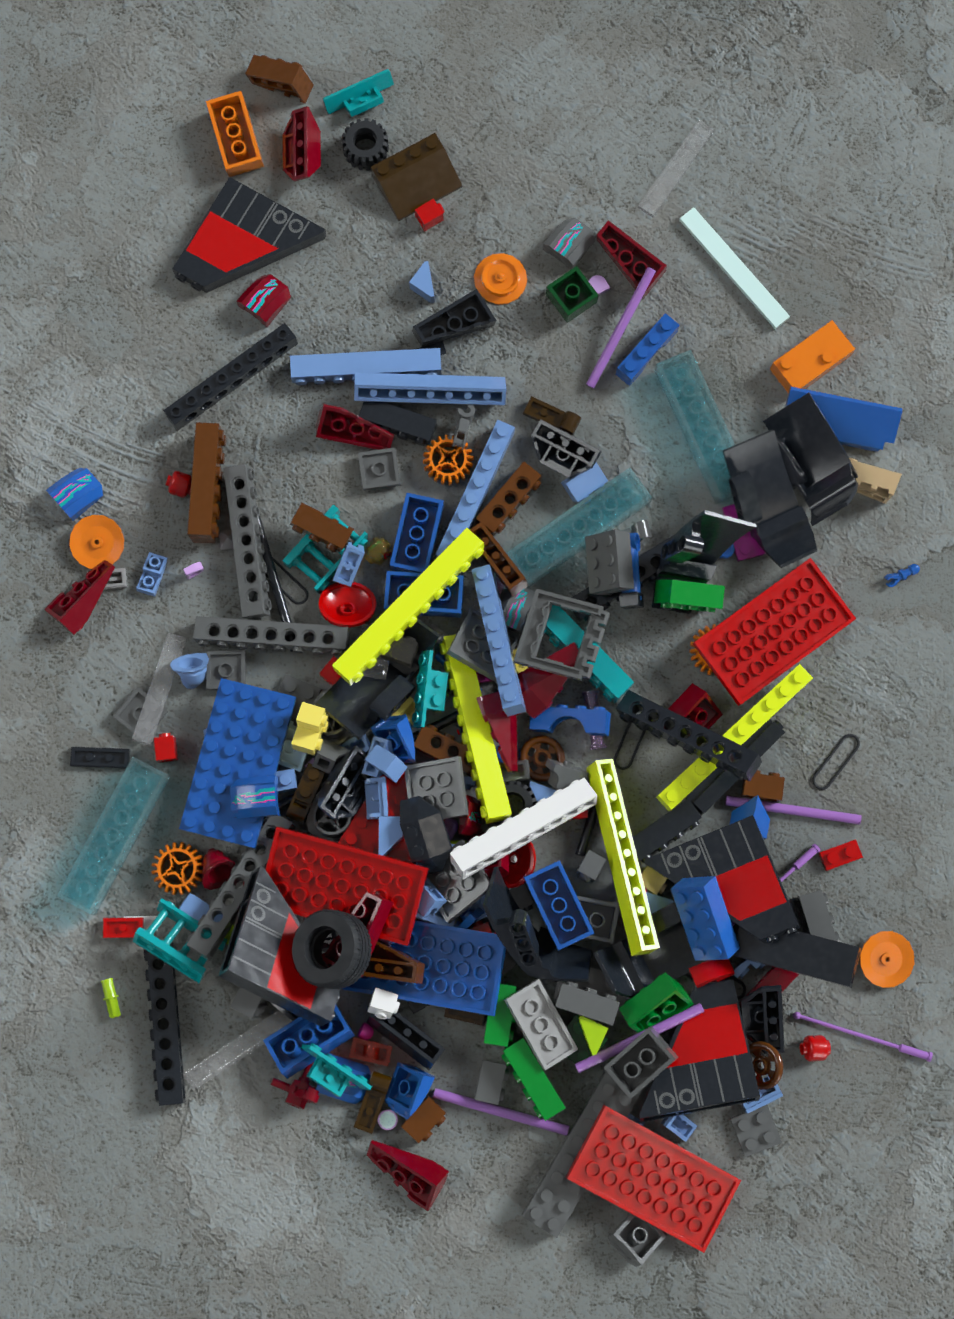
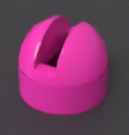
(365, 1031)

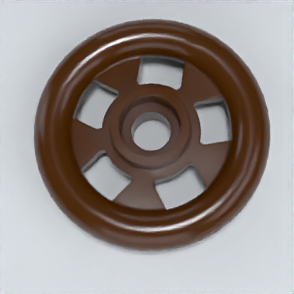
(535, 743)
(773, 1056)

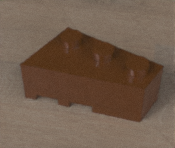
(280, 75)
(321, 528)
(394, 965)

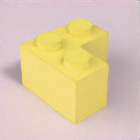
(310, 727)

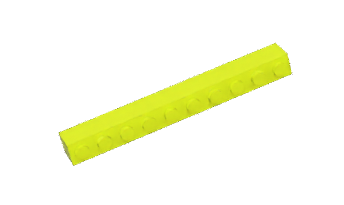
(408, 607)
(739, 733)
(477, 737)
(622, 858)

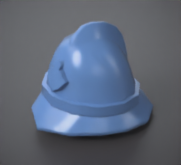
(191, 668)

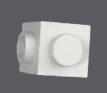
(383, 1004)

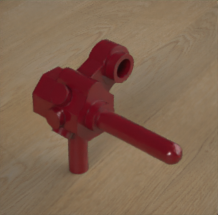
(299, 1091)

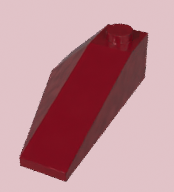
(345, 427)
(76, 606)
(541, 686)
(503, 728)
(416, 1174)

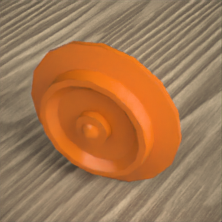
(500, 278)
(96, 540)
(887, 959)

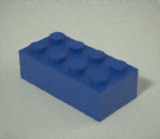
(416, 534)
(446, 606)
(558, 905)
(705, 918)
(287, 1042)

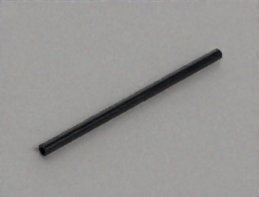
(274, 580)

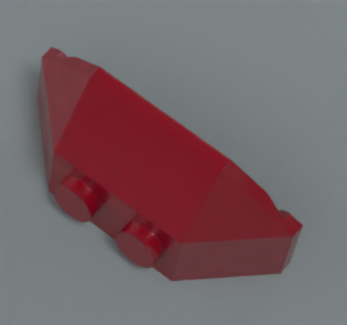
(301, 145)

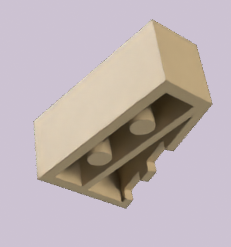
(875, 481)

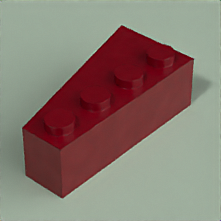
(629, 256)
(373, 913)

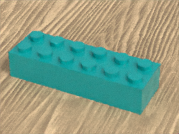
(605, 673)

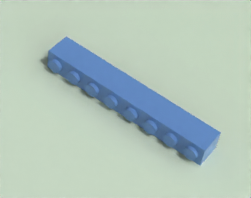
(343, 366)
(429, 388)
(479, 483)
(498, 640)

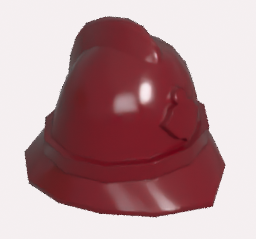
(216, 869)

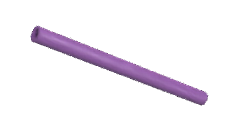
(620, 328)
(799, 810)
(617, 1048)
(500, 1111)

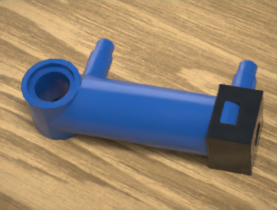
(633, 598)

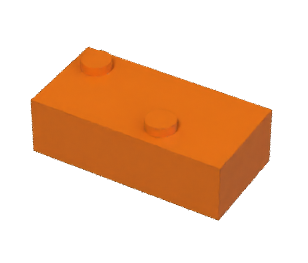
(235, 134)
(812, 358)

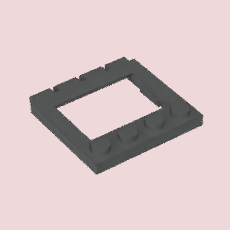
(535, 627)

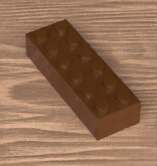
(206, 483)

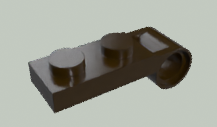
(562, 420)
(305, 794)
(372, 1102)

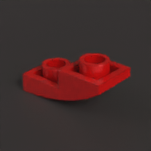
(710, 971)

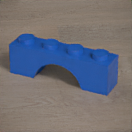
(640, 356)
(595, 721)

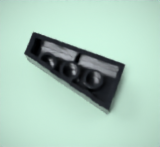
(456, 319)

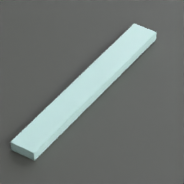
(734, 268)

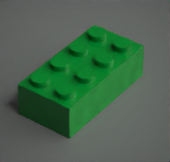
(533, 1078)

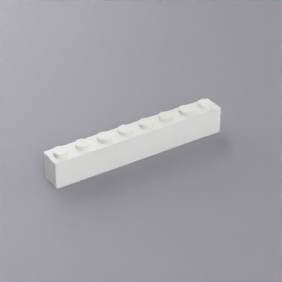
(523, 828)

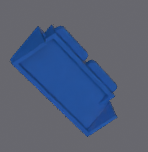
(855, 421)

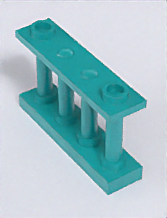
(306, 545)
(162, 948)

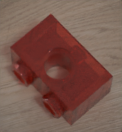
(371, 1051)

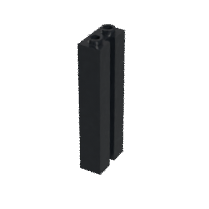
(718, 782)
(803, 955)

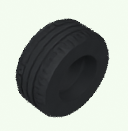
(308, 949)

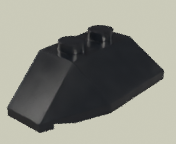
(563, 451)
(344, 786)
(424, 834)
(764, 1016)

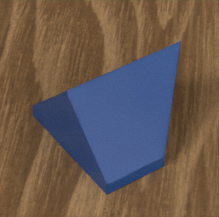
(755, 808)

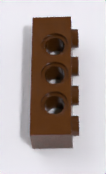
(523, 474)
(500, 561)
(423, 744)

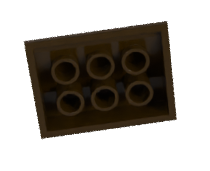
(416, 176)

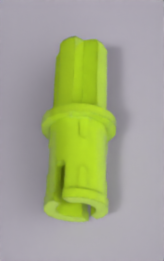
(111, 998)

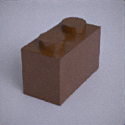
(767, 787)
(424, 1119)

